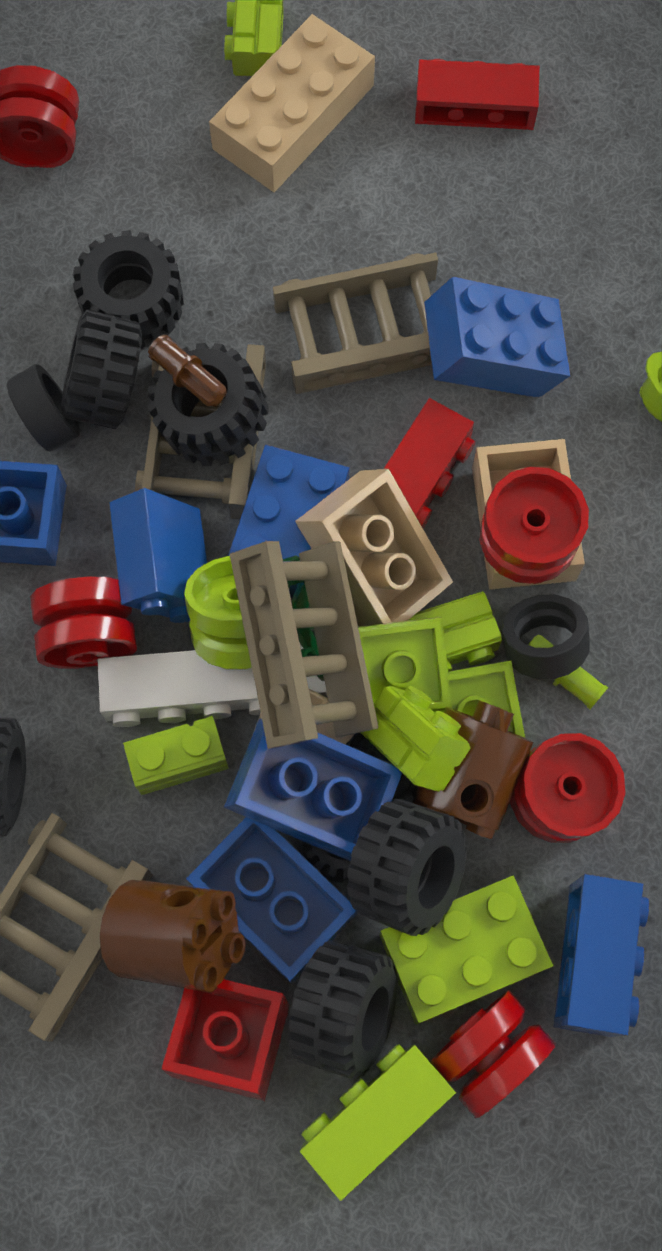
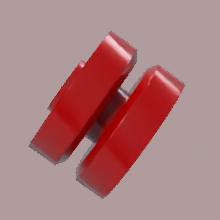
(36, 117)
(533, 525)
(81, 622)
(593, 781)
(498, 1060)

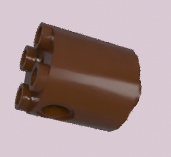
(486, 772)
(171, 934)

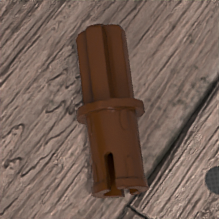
(187, 371)

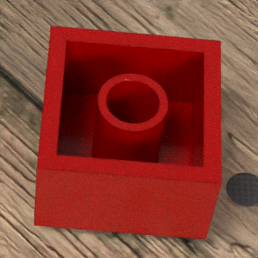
(227, 1038)

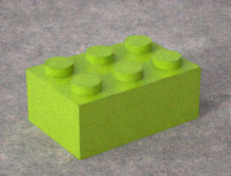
(473, 951)
(374, 1119)

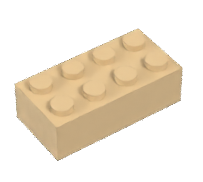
(292, 102)

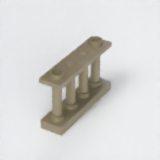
(354, 360)
(232, 490)
(276, 650)
(72, 967)

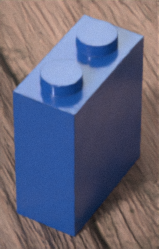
(156, 551)

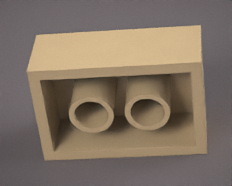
(495, 463)
(383, 547)

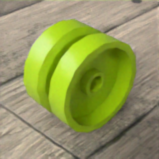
(216, 616)

